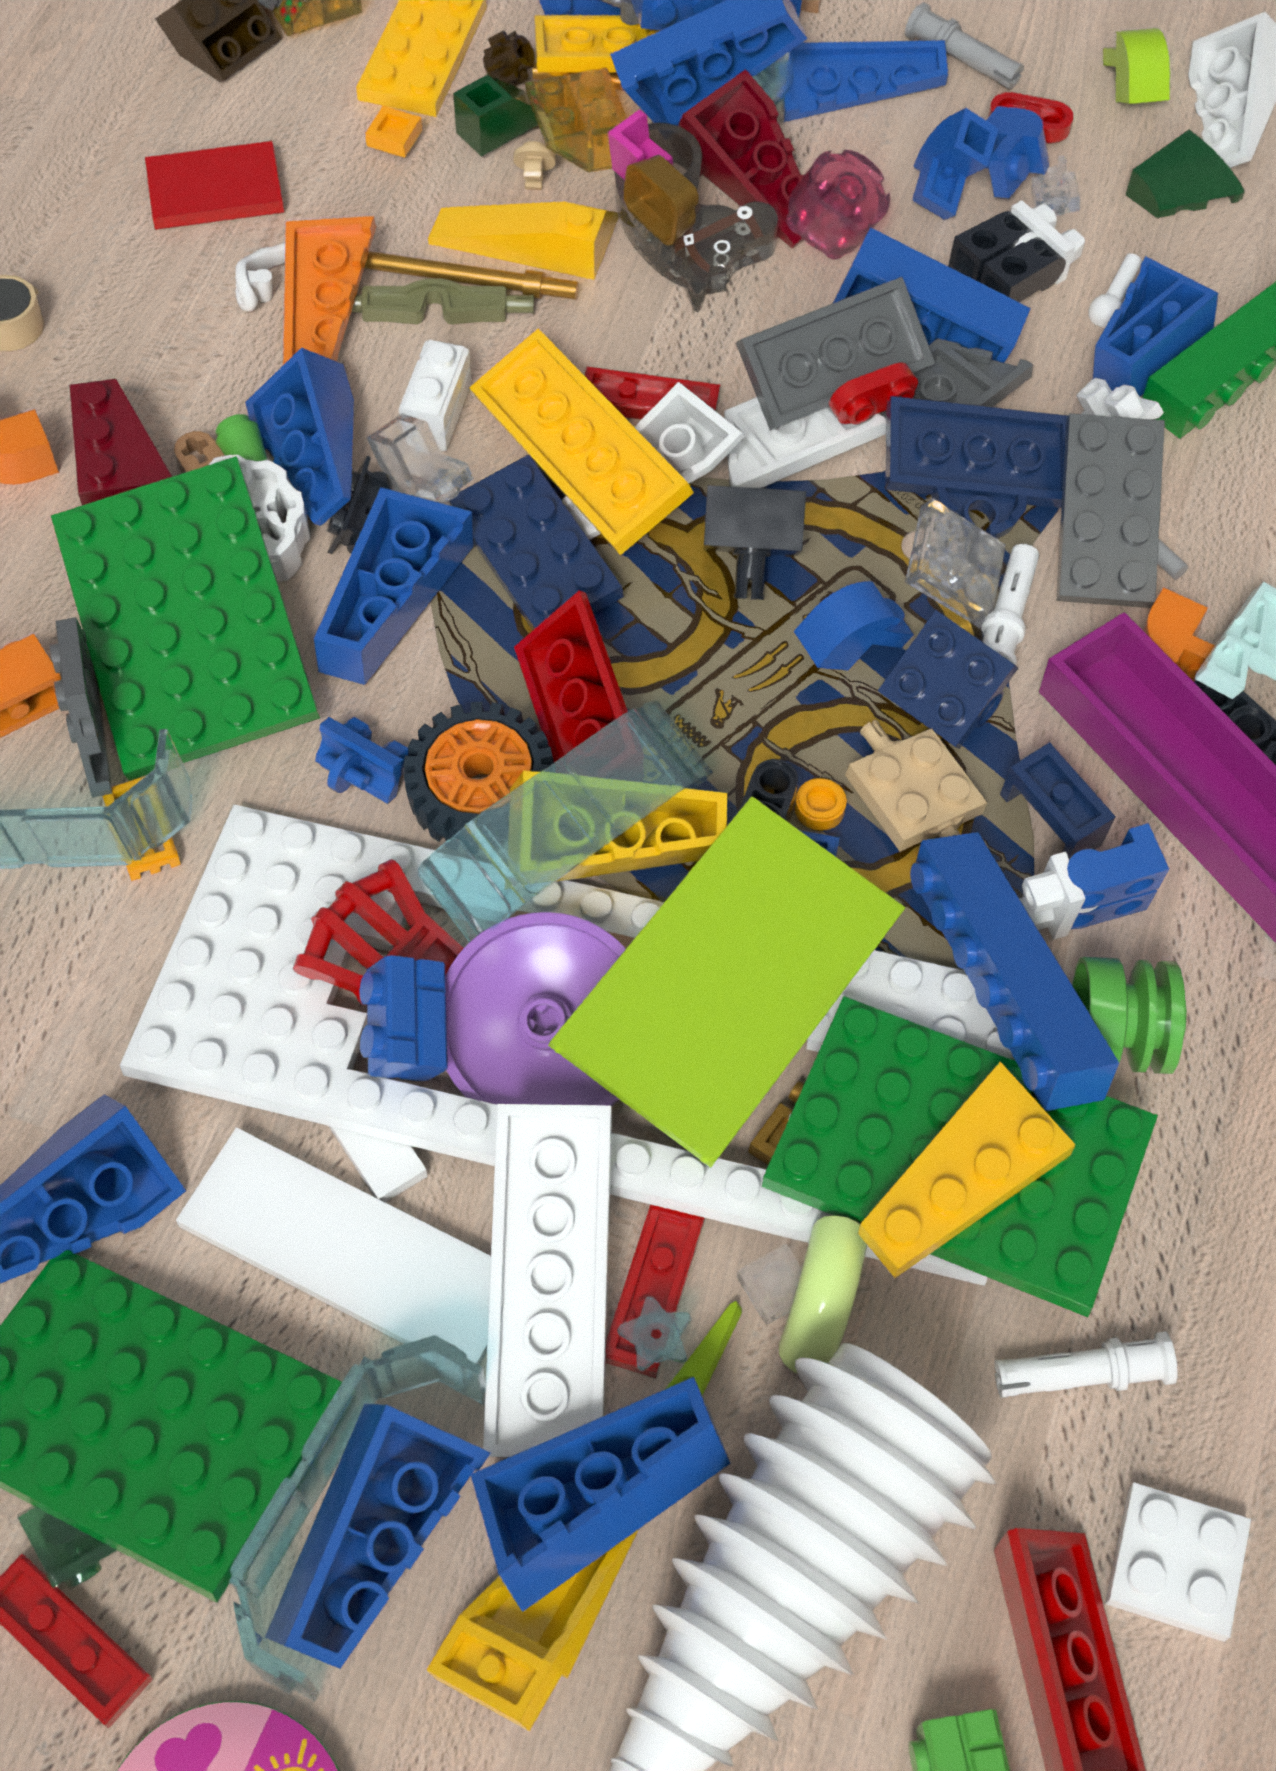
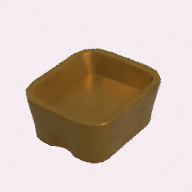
(660, 198)

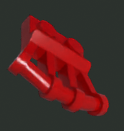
(421, 941)

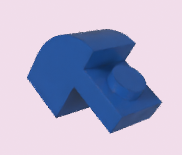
(1017, 149)
(949, 155)
(849, 623)

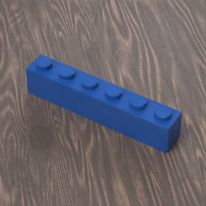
(1013, 972)

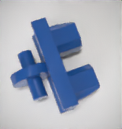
(358, 761)

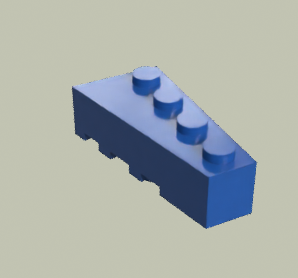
(702, 53)
(389, 580)
(369, 1529)

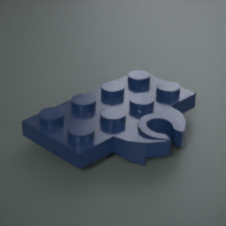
(976, 457)

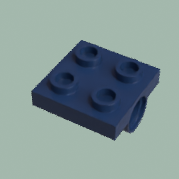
(949, 680)

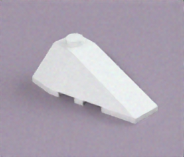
(685, 434)

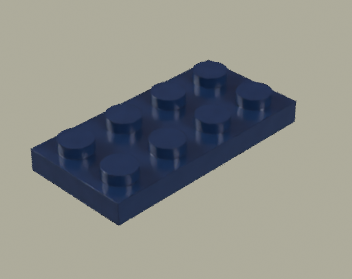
(535, 543)

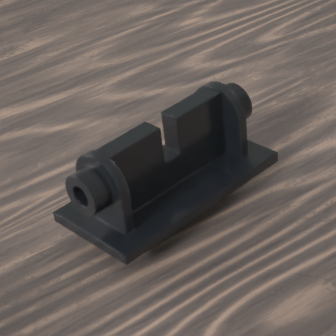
(350, 519)

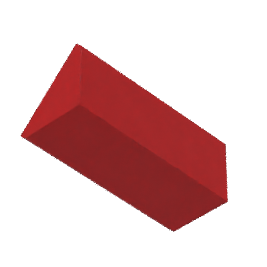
(570, 676)
(1066, 1652)

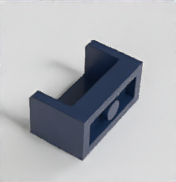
(1060, 799)

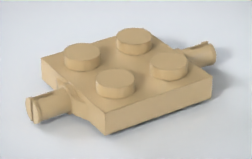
(914, 787)

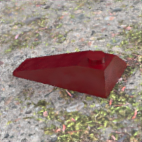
(746, 148)

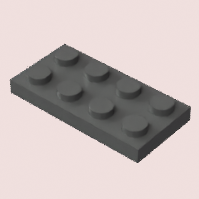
(811, 356)
(1110, 510)

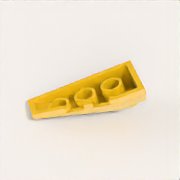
(539, 235)

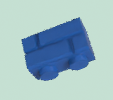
(405, 1018)

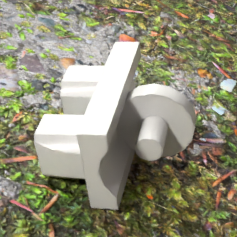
(1121, 402)

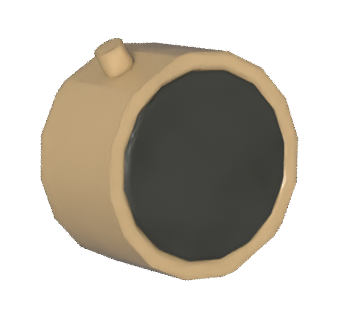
(19, 313)

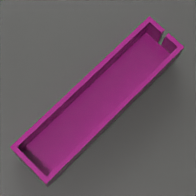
(1174, 755)

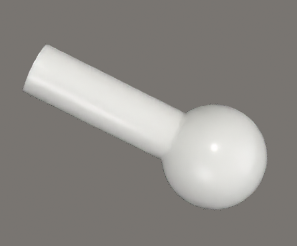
(1104, 305)

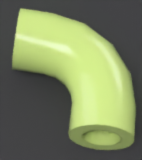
(824, 1291)

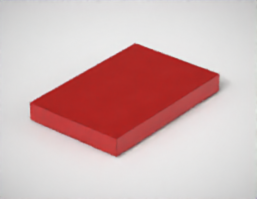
(213, 185)

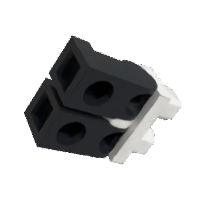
(1017, 251)

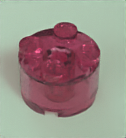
(838, 202)

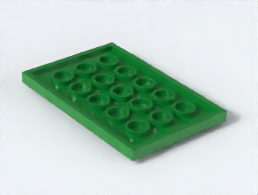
(184, 616)
(888, 1092)
(148, 1420)

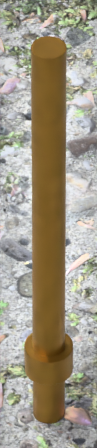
(529, 283)

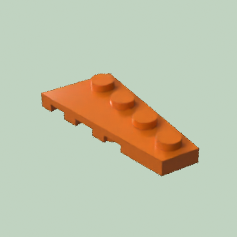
(322, 281)

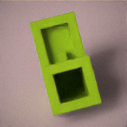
(1140, 66)

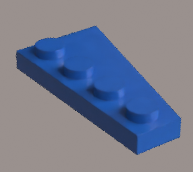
(858, 73)

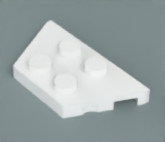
(776, 454)

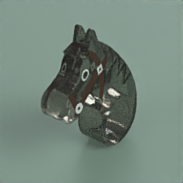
(719, 239)

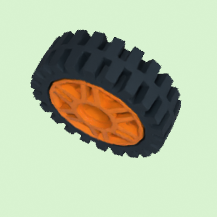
(463, 746)

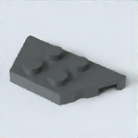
(968, 376)
(80, 696)

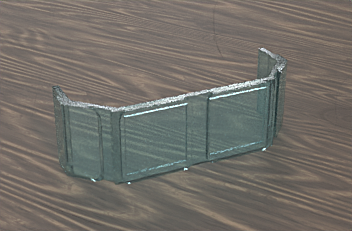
(561, 818)
(107, 834)
(395, 1372)

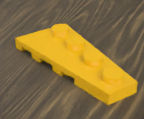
(971, 1167)

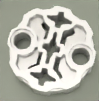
(272, 500)

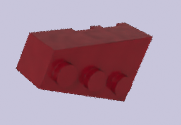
(110, 443)

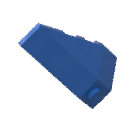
(82, 1186)

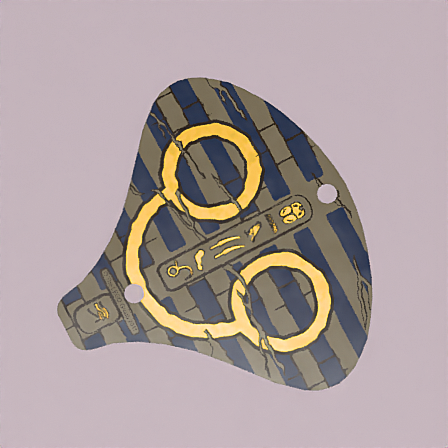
(745, 681)

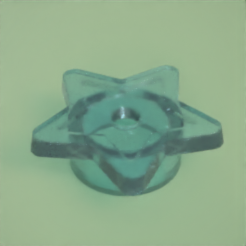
(656, 1350)

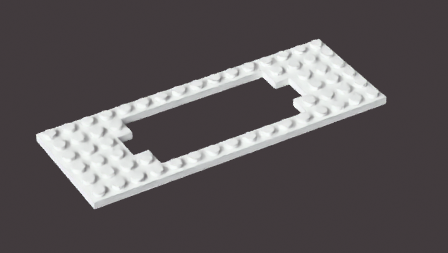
(257, 1034)

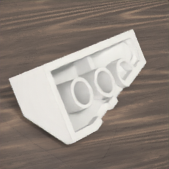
(1235, 86)

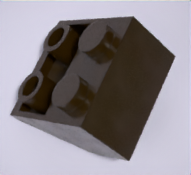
(218, 33)

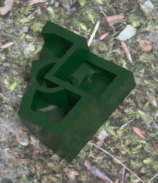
(1182, 178)

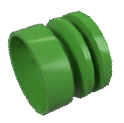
(1138, 1015)

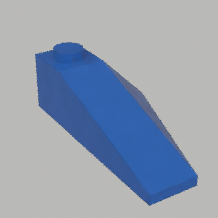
(308, 429)

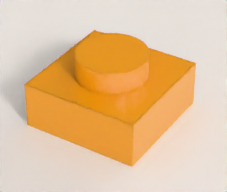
(393, 131)

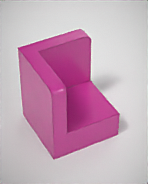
(631, 143)

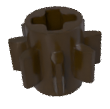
(509, 57)

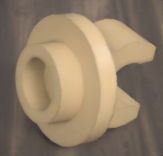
(534, 160)

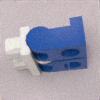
(1096, 884)

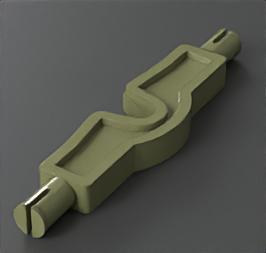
(458, 302)

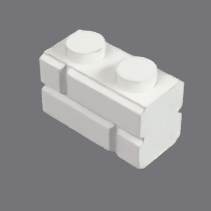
(438, 388)

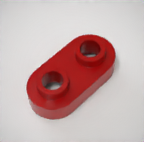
(1055, 115)
(870, 393)

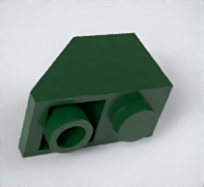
(491, 113)

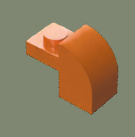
(24, 450)
(1174, 628)

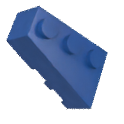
(1153, 325)

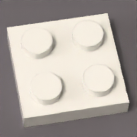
(1178, 1562)

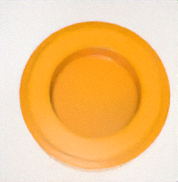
(820, 804)

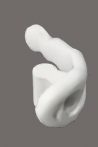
(254, 279)

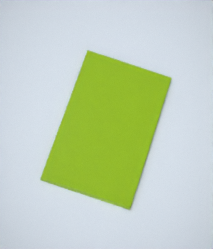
(727, 980)

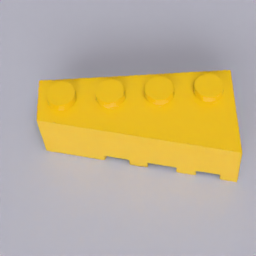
(667, 836)

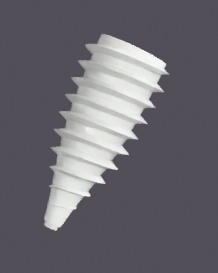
(802, 1557)

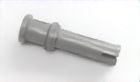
(976, 54)

